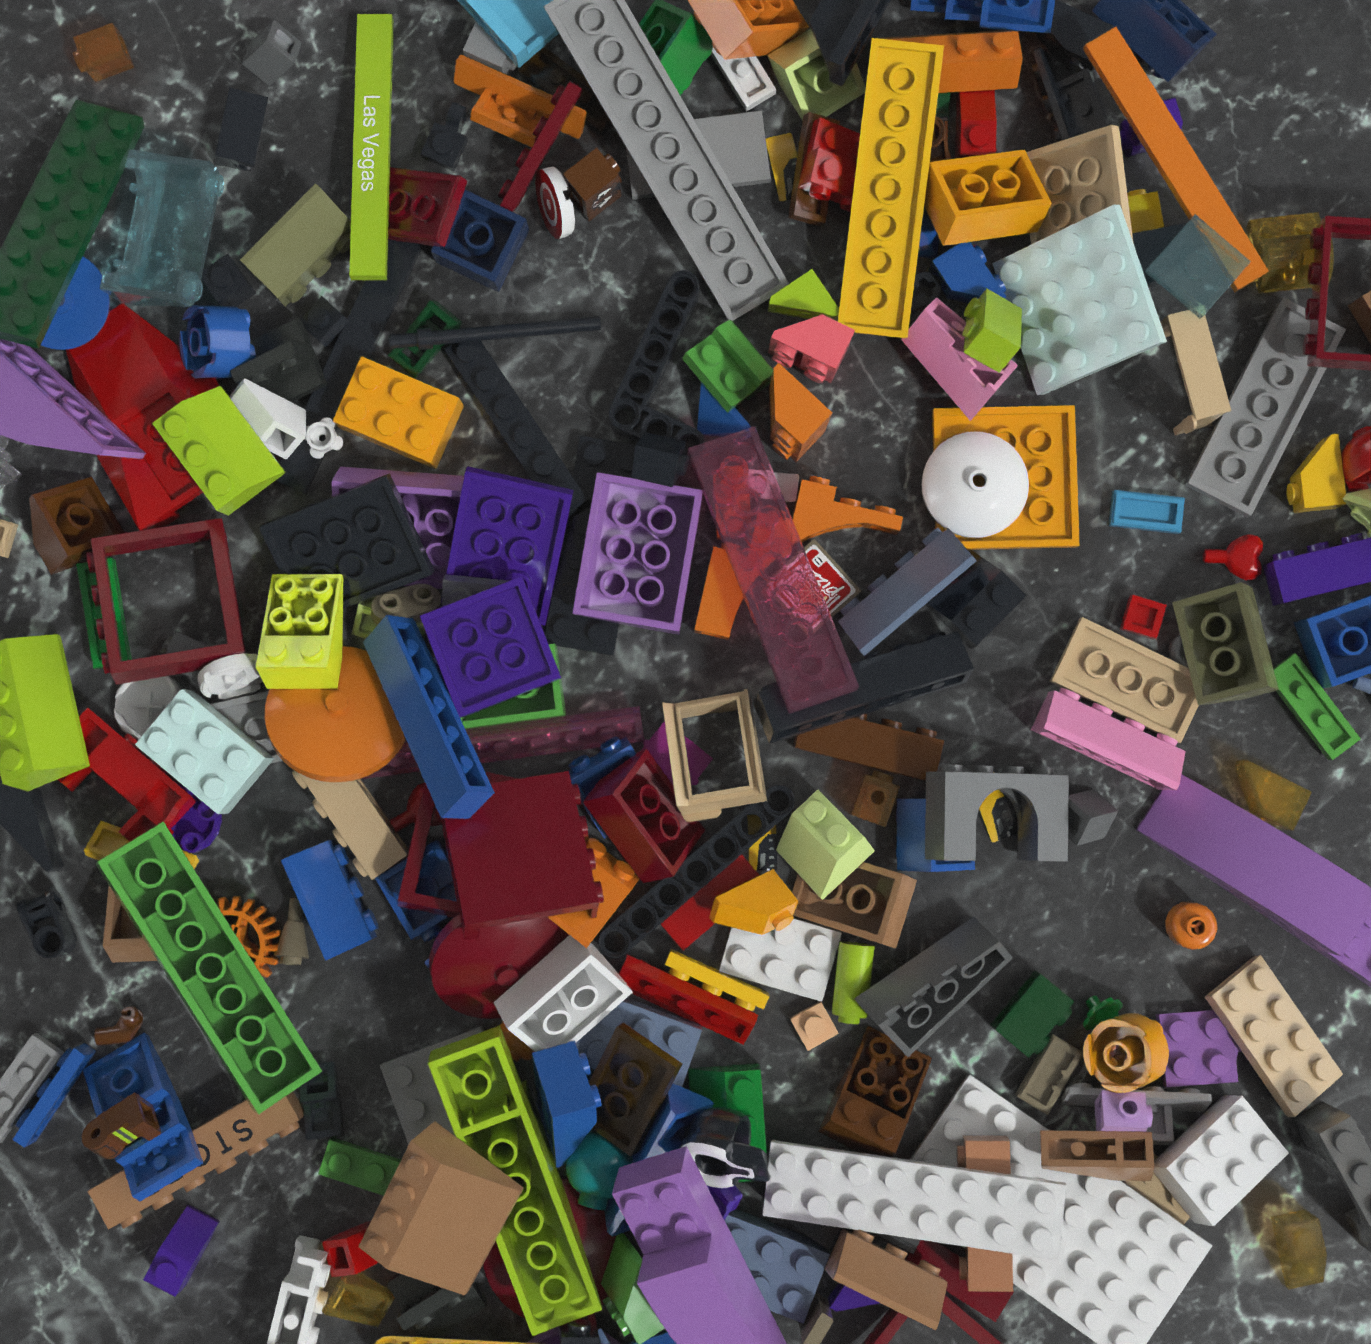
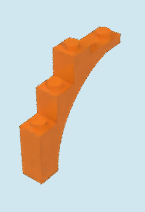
(812, 516)

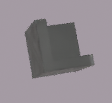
(271, 53)
(1089, 817)

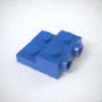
(589, 771)
(433, 881)

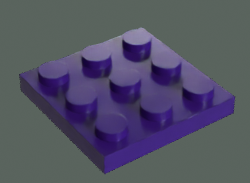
(490, 647)

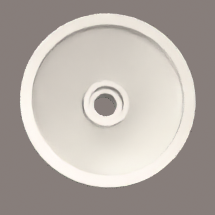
(962, 505)

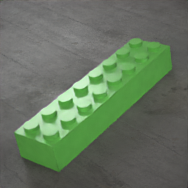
(209, 967)

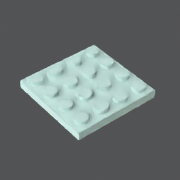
(1081, 300)

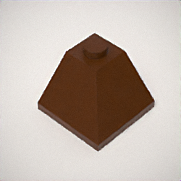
(67, 520)

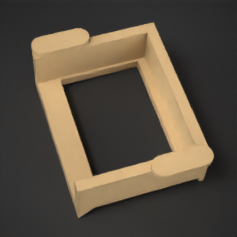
(1198, 369)
(710, 804)

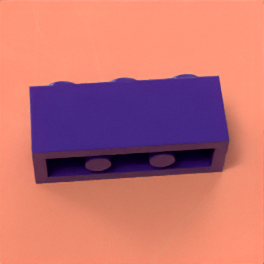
(1319, 570)

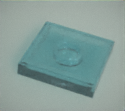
(1197, 266)

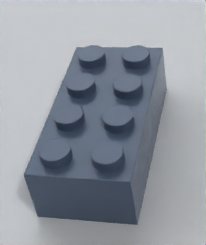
(666, 1030)
(781, 1262)

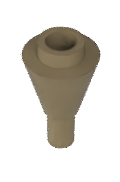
(292, 941)

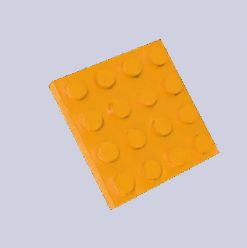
(1048, 448)

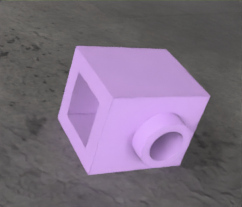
(1122, 1112)

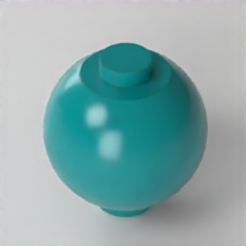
(594, 1170)

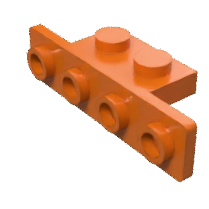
(510, 104)

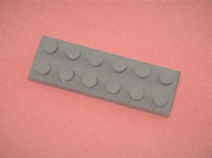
(1263, 413)

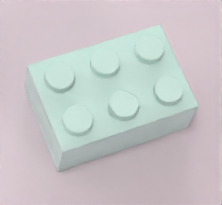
(204, 751)

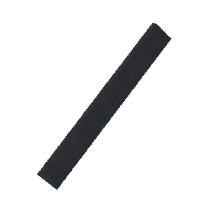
(356, 339)

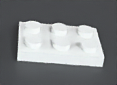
(787, 959)

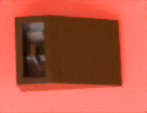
(875, 1096)

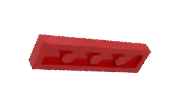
(688, 1000)

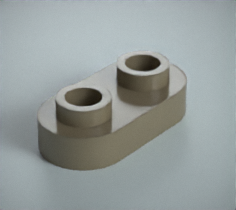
(406, 602)

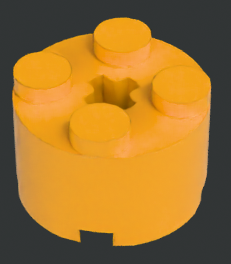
(1144, 1056)

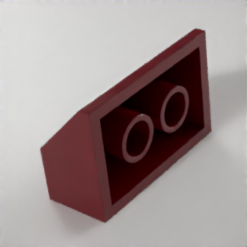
(641, 817)

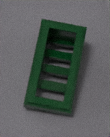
(424, 319)

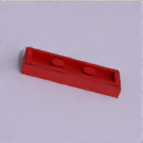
(693, 916)

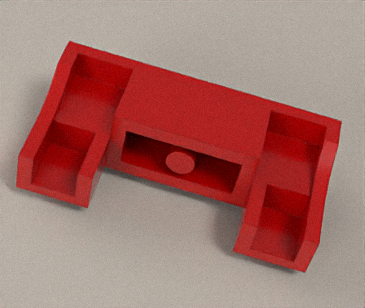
(132, 776)

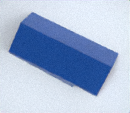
(663, 1136)

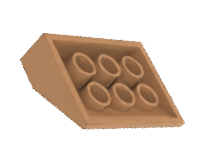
(440, 1212)

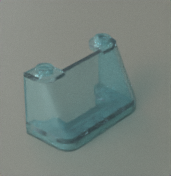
(166, 231)

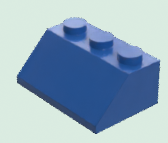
(330, 898)

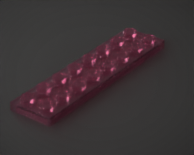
(772, 570)

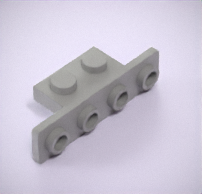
(1161, 1102)

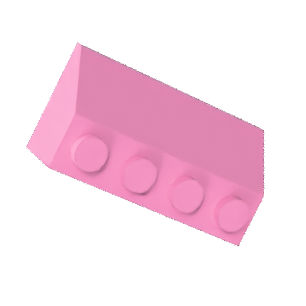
(1109, 740)

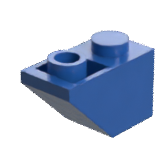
(965, 274)

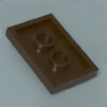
(632, 1087)

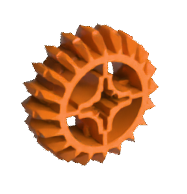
(241, 927)

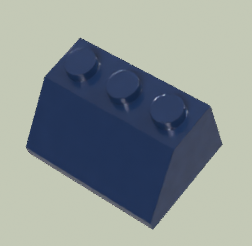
(1158, 31)

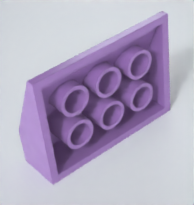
(430, 502)
(638, 553)

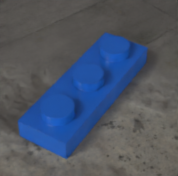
(53, 1094)

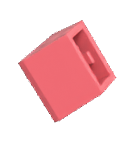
(812, 346)

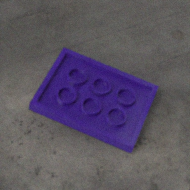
(510, 531)

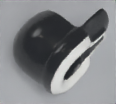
(722, 1148)

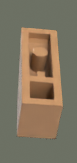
(1099, 1154)

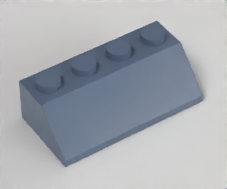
(906, 591)

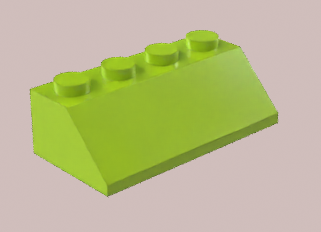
(37, 714)

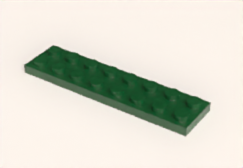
(61, 217)

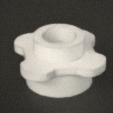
(332, 441)

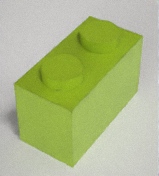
(992, 330)

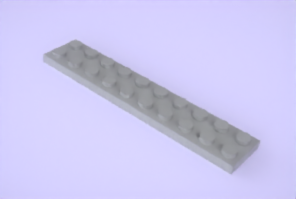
(669, 151)

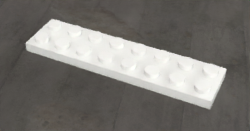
(915, 1199)

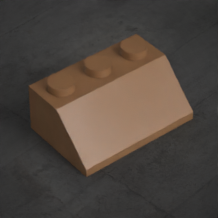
(888, 1276)

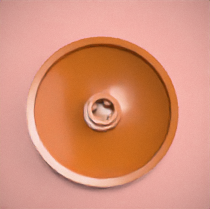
(336, 731)

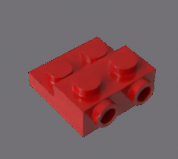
(830, 163)

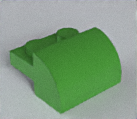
(729, 366)

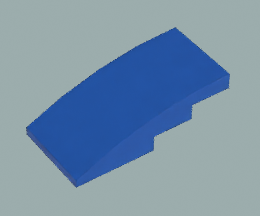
(995, 14)
(140, 1070)

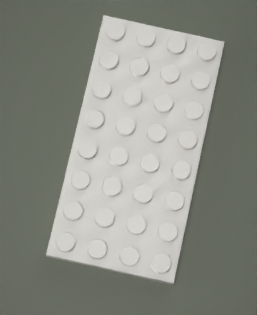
(1118, 1250)

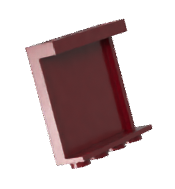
(522, 855)

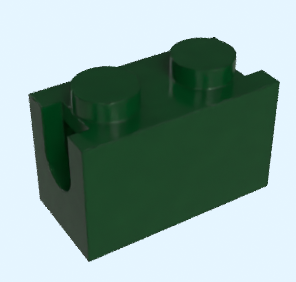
(1033, 1014)

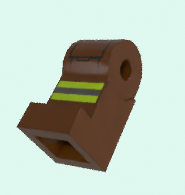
(121, 1126)

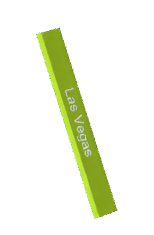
(371, 147)

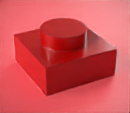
(1143, 617)

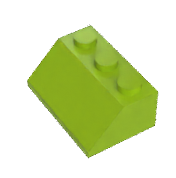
(219, 449)

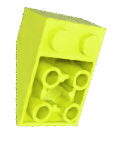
(302, 632)

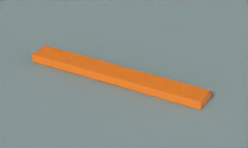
(1169, 146)

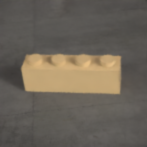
(358, 823)

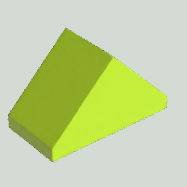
(804, 299)

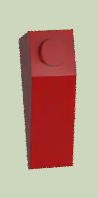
(975, 123)

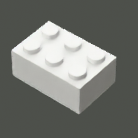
(1219, 1159)

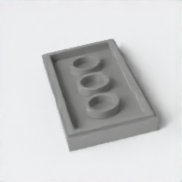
(737, 144)

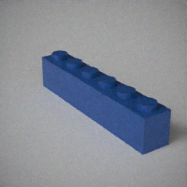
(428, 718)

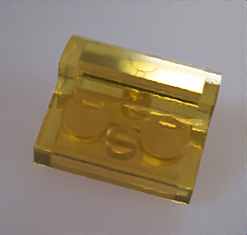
(1285, 250)

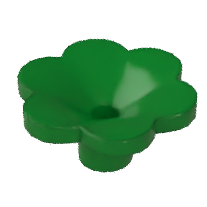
(1100, 1011)

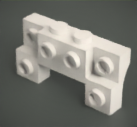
(301, 1295)

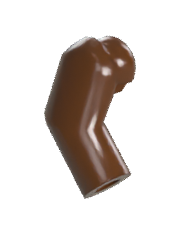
(123, 1031)

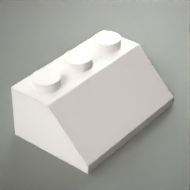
(562, 996)

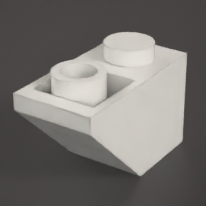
(273, 418)

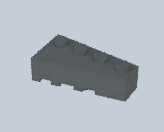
(934, 985)

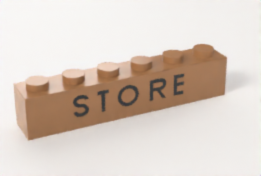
(218, 1143)

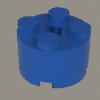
(215, 340)

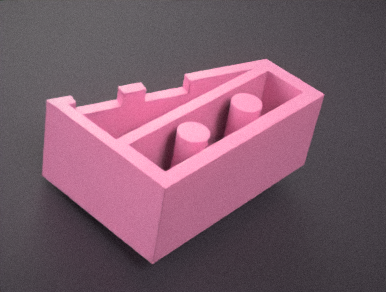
(939, 347)

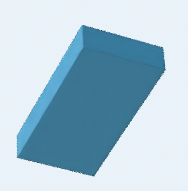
(1146, 511)

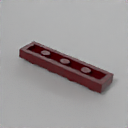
(547, 132)

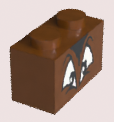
(593, 183)

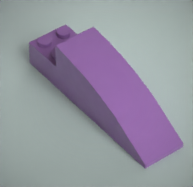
(49, 412)
(1266, 872)
(690, 1257)

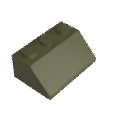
(299, 246)
(1225, 645)

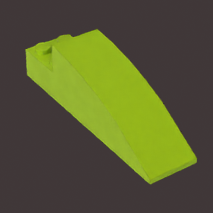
(501, 1123)

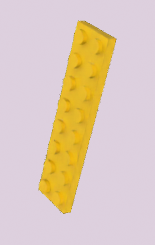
(890, 186)

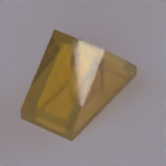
(359, 1300)

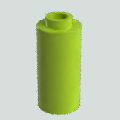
(851, 980)

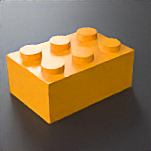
(985, 197)
(398, 412)

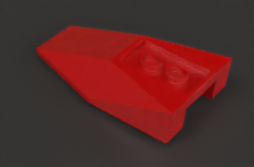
(133, 380)

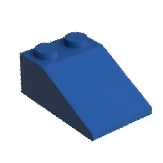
(564, 1098)

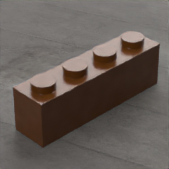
(876, 746)

